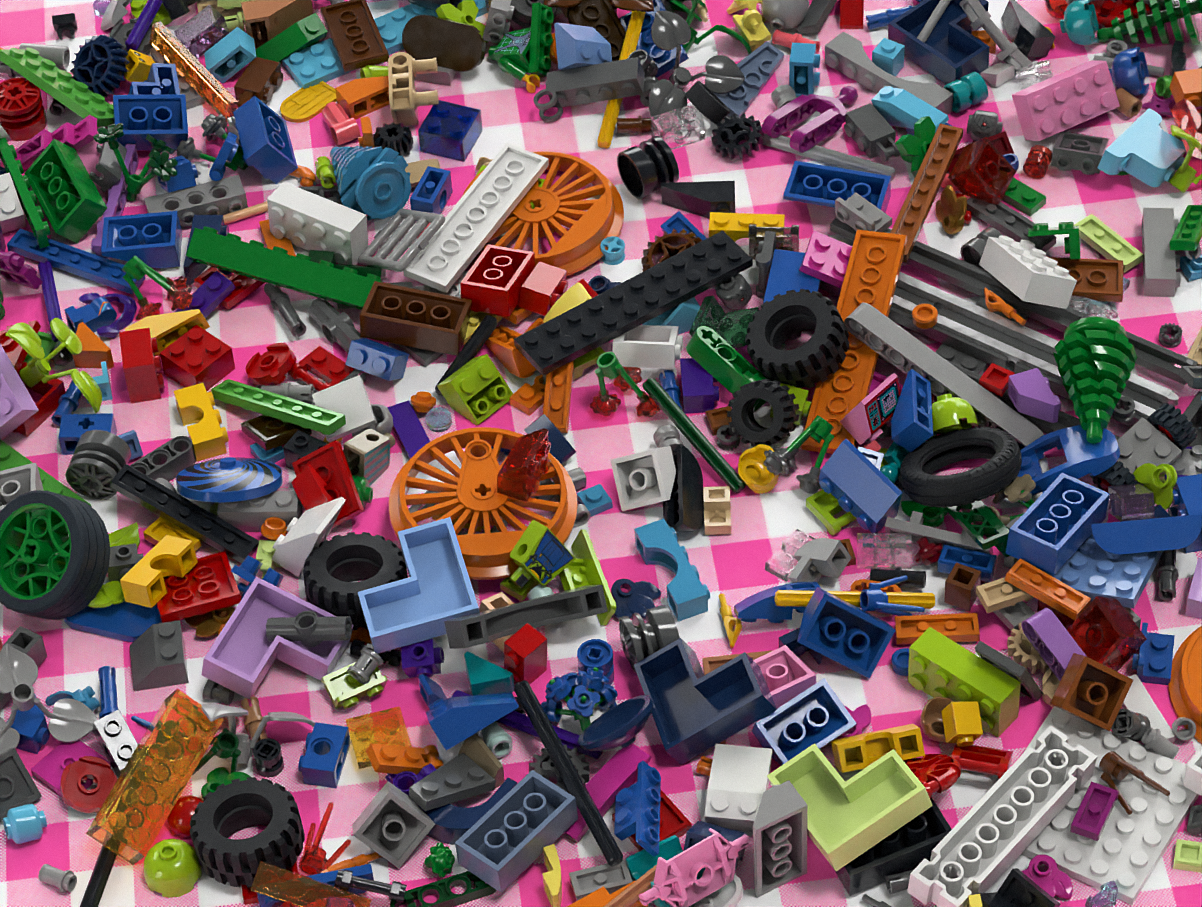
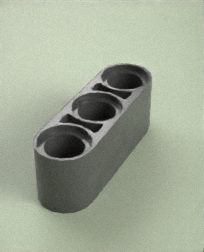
(167, 459)

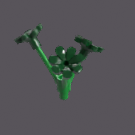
(157, 162)

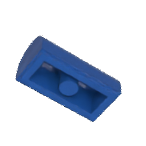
(977, 560)

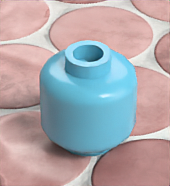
(24, 823)

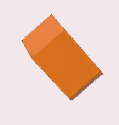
(93, 350)

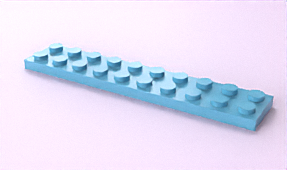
(322, 63)

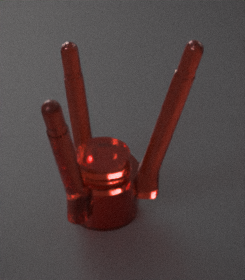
(314, 857)

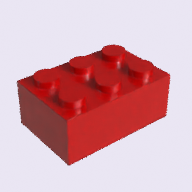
(497, 279)

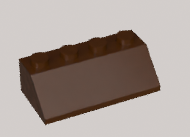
(415, 318)

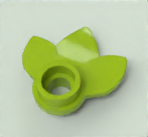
(1153, 479)

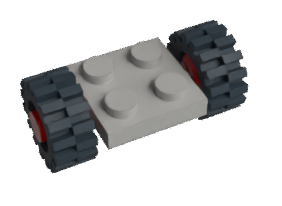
(1150, 441)

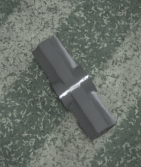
(335, 325)
(309, 628)

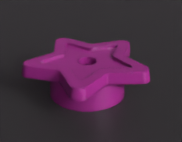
(1159, 105)

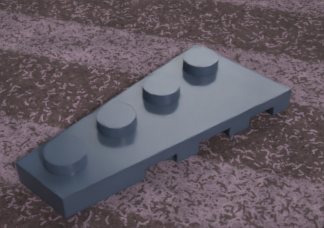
(757, 71)

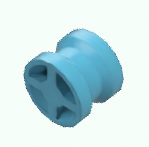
(613, 244)

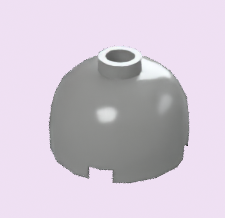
(784, 13)

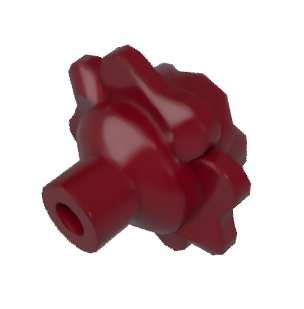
(928, 552)

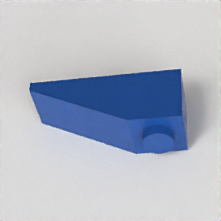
(913, 413)

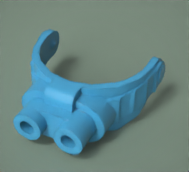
(83, 696)

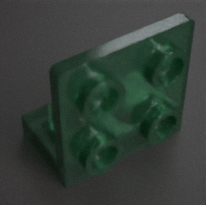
(729, 325)

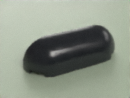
(686, 502)

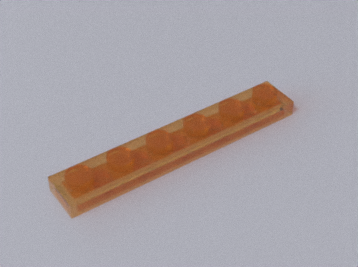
(192, 70)

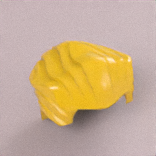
(754, 472)

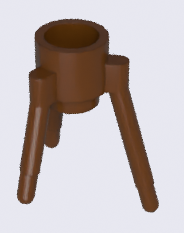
(1117, 768)

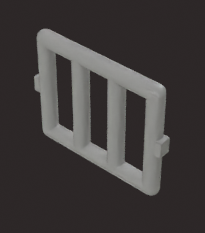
(391, 262)

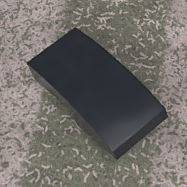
(1178, 58)

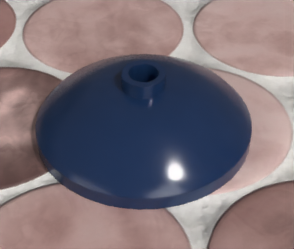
(617, 725)

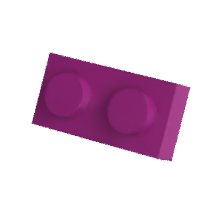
(1094, 811)

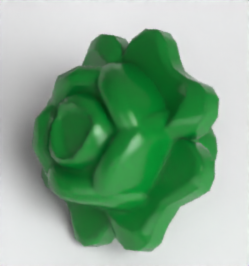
(440, 860)

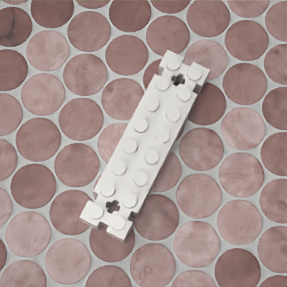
(1003, 822)

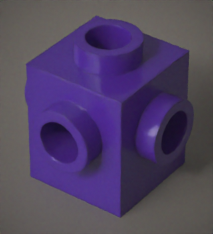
(422, 658)

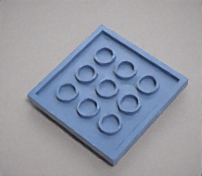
(1108, 574)

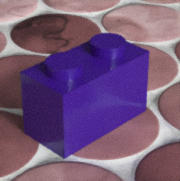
(697, 387)

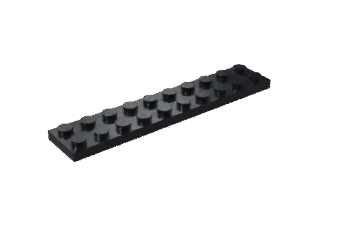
(632, 303)

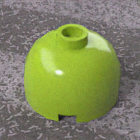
(952, 414)
(172, 868)

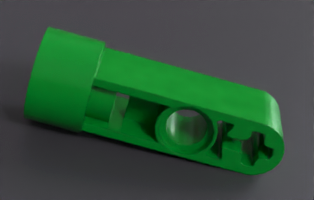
(723, 361)

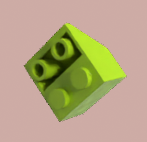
(476, 389)

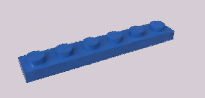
(72, 260)

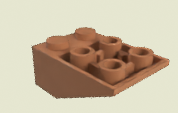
(270, 17)

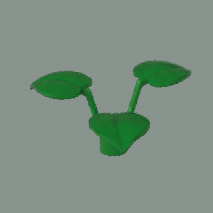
(679, 6)

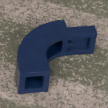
(454, 821)

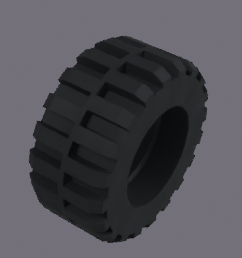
(786, 316)
(350, 559)
(241, 806)

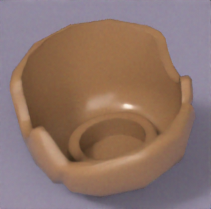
(931, 718)

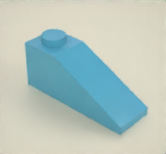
(904, 108)

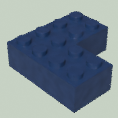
(949, 49)
(697, 708)

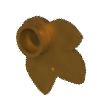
(951, 210)
(210, 622)

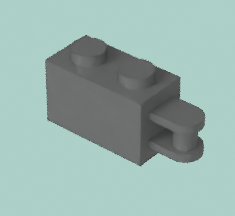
(871, 132)

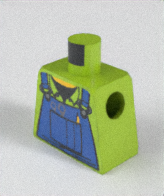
(539, 556)

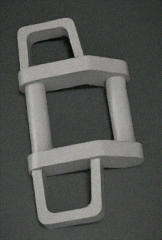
(980, 17)

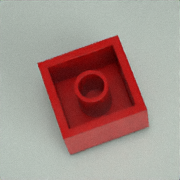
(197, 359)
(141, 365)

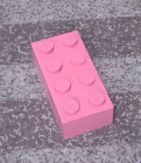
(1065, 100)

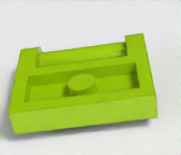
(824, 507)

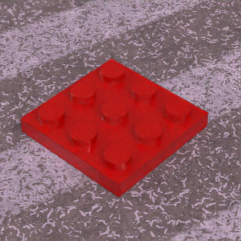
(203, 589)

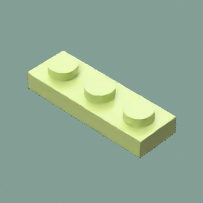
(1108, 242)

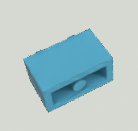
(230, 55)

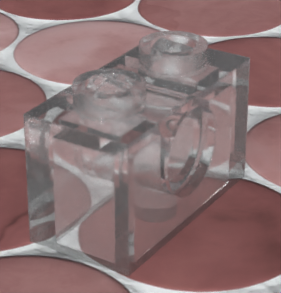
(679, 126)
(884, 550)

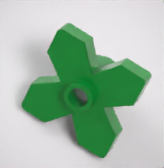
(915, 147)

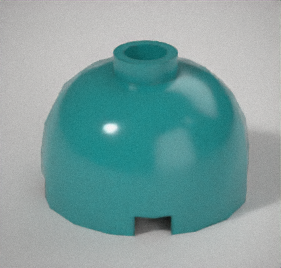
(1080, 22)

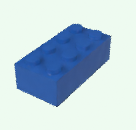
(1057, 523)

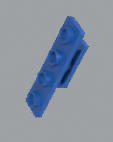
(639, 809)

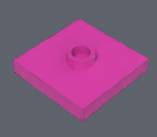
(53, 764)

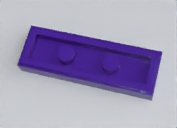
(408, 428)

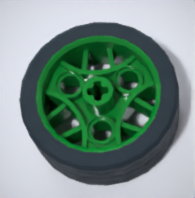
(39, 552)

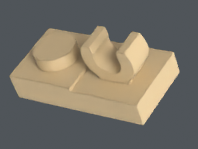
(999, 595)

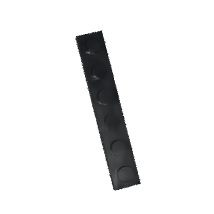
(184, 513)

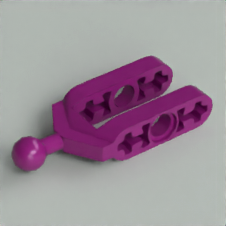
(815, 131)

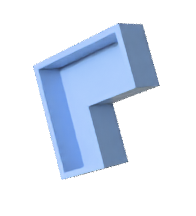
(433, 593)

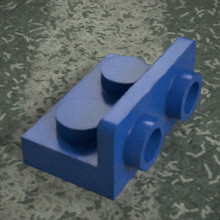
(1154, 657)

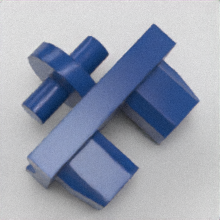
(248, 572)

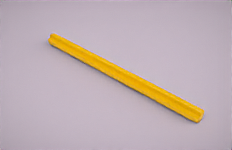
(613, 106)

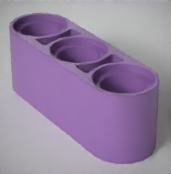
(1051, 640)

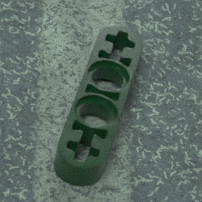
(443, 889)

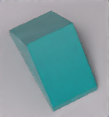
(487, 677)

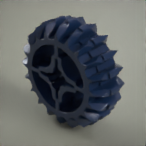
(97, 69)

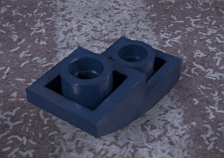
(560, 447)

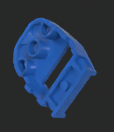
(1081, 456)

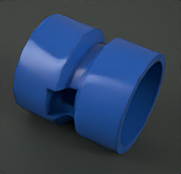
(596, 654)

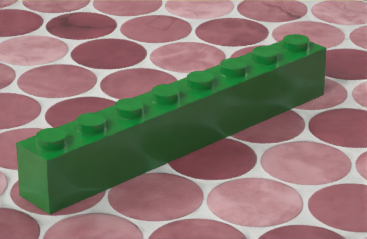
(280, 268)

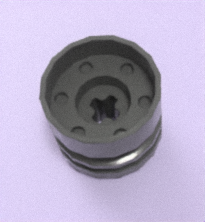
(96, 463)
(643, 638)

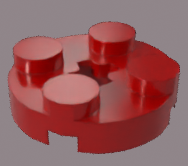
(271, 365)
(79, 771)

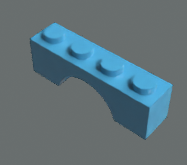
(660, 547)

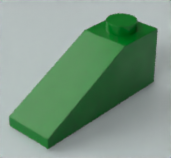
(293, 39)

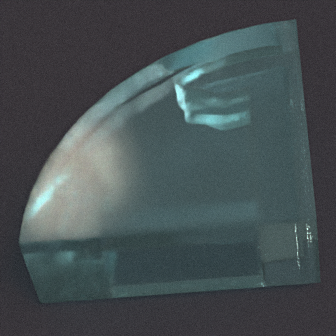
(1104, 898)

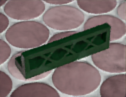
(985, 524)

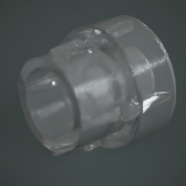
(1034, 74)

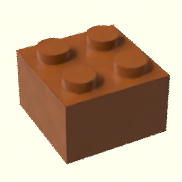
(1091, 691)

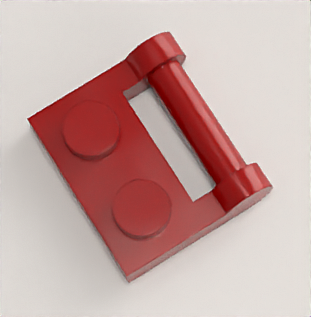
(324, 366)
(983, 759)

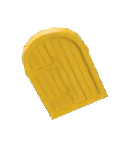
(307, 102)

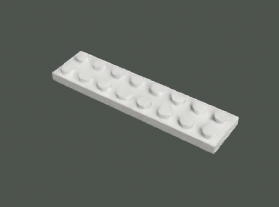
(477, 217)

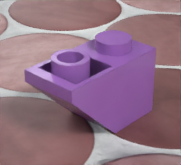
(1033, 395)

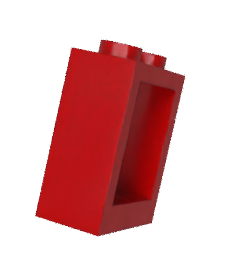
(47, 404)

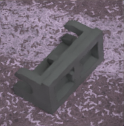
(108, 166)

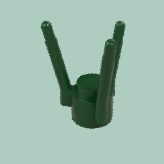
(224, 746)

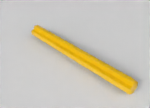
(802, 598)

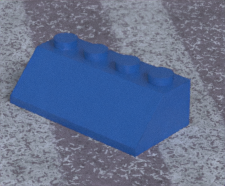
(824, 184)

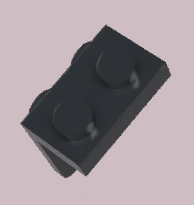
(1018, 891)

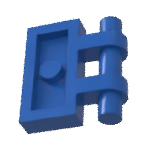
(226, 153)

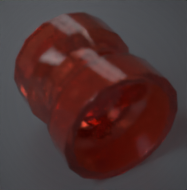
(1037, 162)

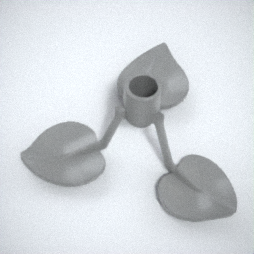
(18, 673)
(214, 711)

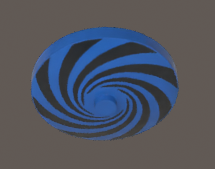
(229, 479)

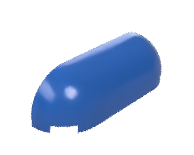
(1147, 534)

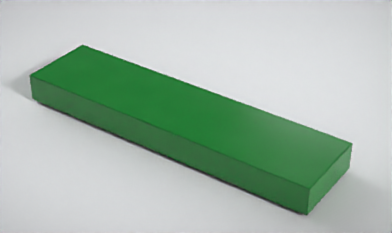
(1188, 230)

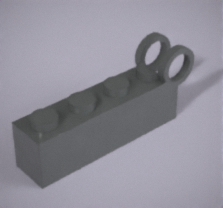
(591, 85)

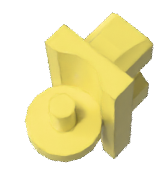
(752, 28)

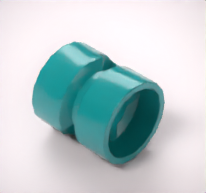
(967, 91)

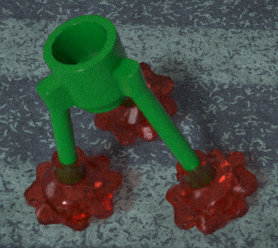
(176, 289)
(625, 379)

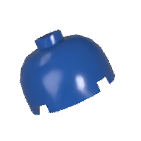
(1130, 70)

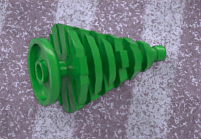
(1159, 18)
(1095, 369)

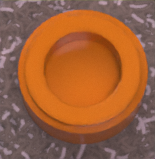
(924, 316)

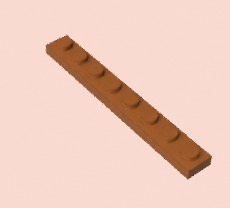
(927, 184)

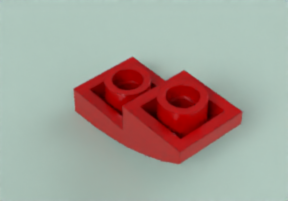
(310, 488)

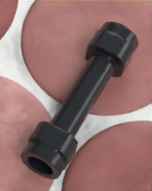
(395, 890)

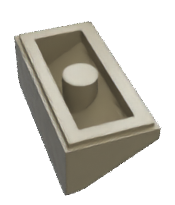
(480, 753)

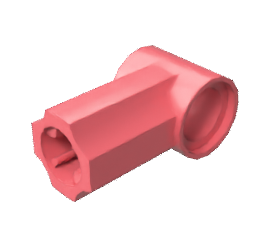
(341, 126)

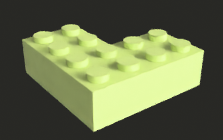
(853, 813)

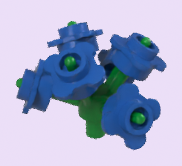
(582, 700)

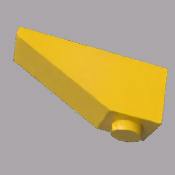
(170, 326)

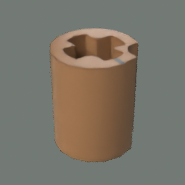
(1128, 103)

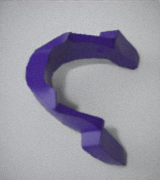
(126, 317)

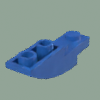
(763, 604)

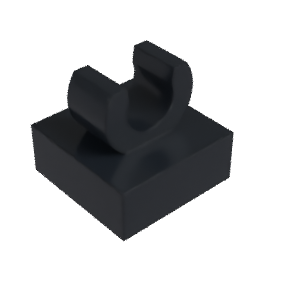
(65, 22)

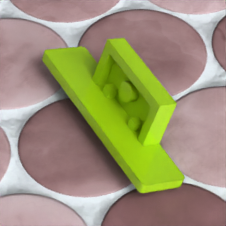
(587, 571)

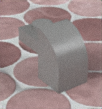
(819, 558)

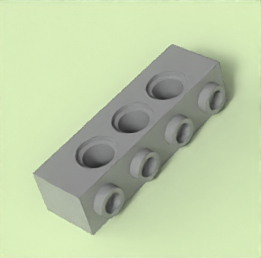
(203, 199)

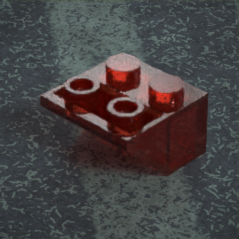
(525, 466)

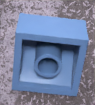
(580, 46)

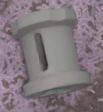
(371, 661)

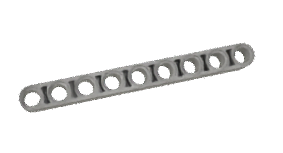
(909, 353)

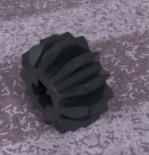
(394, 137)

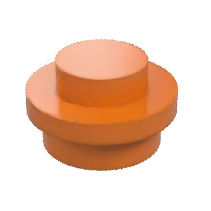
(423, 401)
(273, 528)

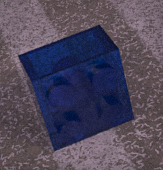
(450, 130)

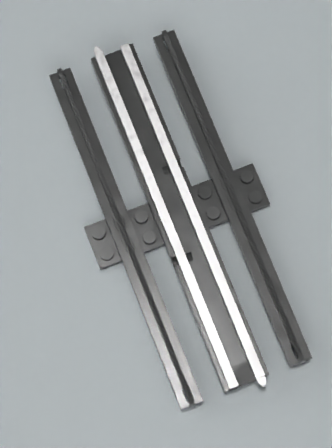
(977, 337)

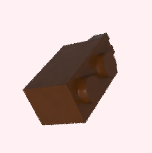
(258, 80)

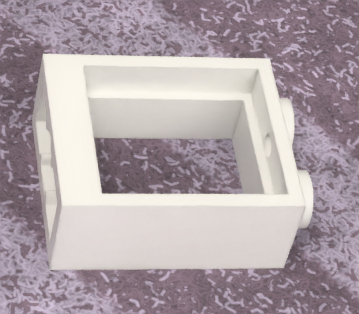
(649, 347)

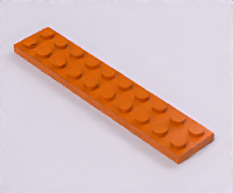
(871, 280)

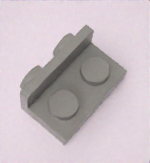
(861, 214)

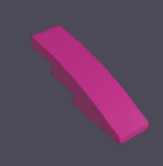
(71, 135)
(603, 787)

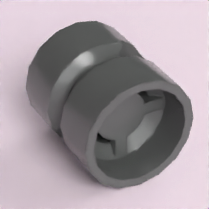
(972, 250)

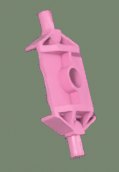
(677, 877)

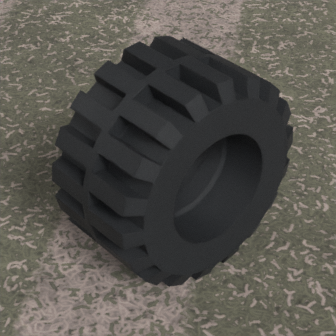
(744, 419)

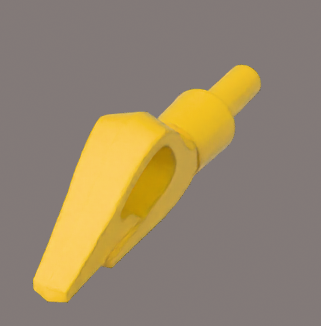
(729, 621)

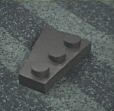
(451, 783)

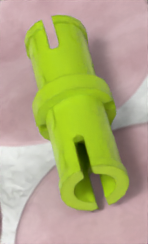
(325, 172)

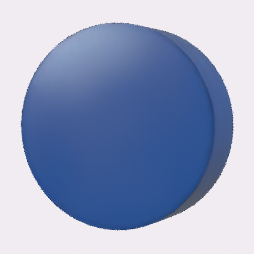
(900, 661)

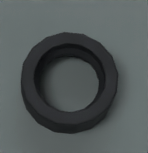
(707, 102)

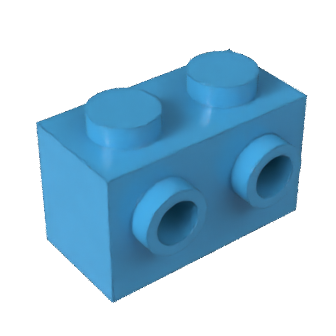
(803, 68)

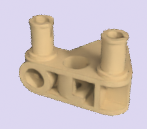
(402, 92)

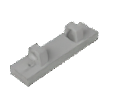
(932, 534)

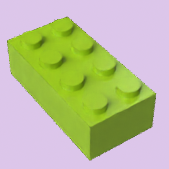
(953, 672)

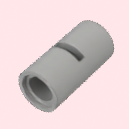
(58, 54)

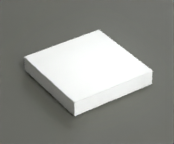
(348, 399)

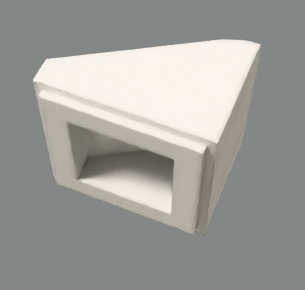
(999, 73)

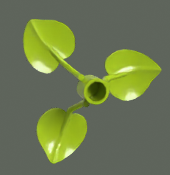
(1185, 174)
(39, 368)
(112, 591)

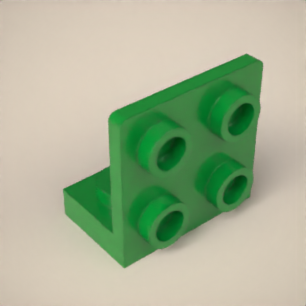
(1071, 243)

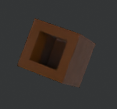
(961, 586)

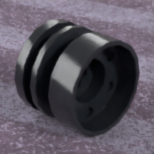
(647, 167)

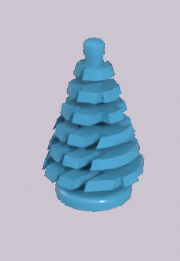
(371, 180)

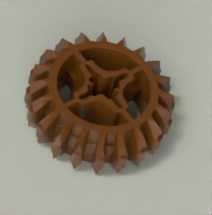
(667, 246)

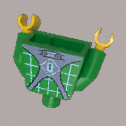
(513, 57)

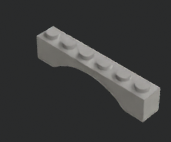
(848, 57)

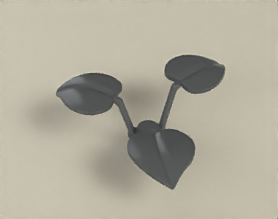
(721, 72)

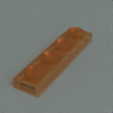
(298, 888)

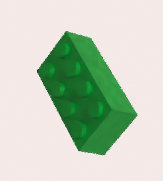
(65, 191)

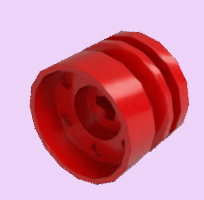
(21, 109)

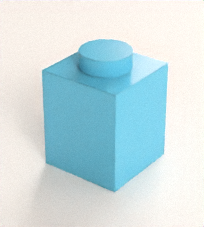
(889, 56)

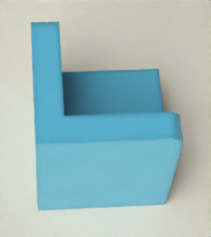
(104, 383)

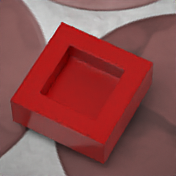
(995, 379)

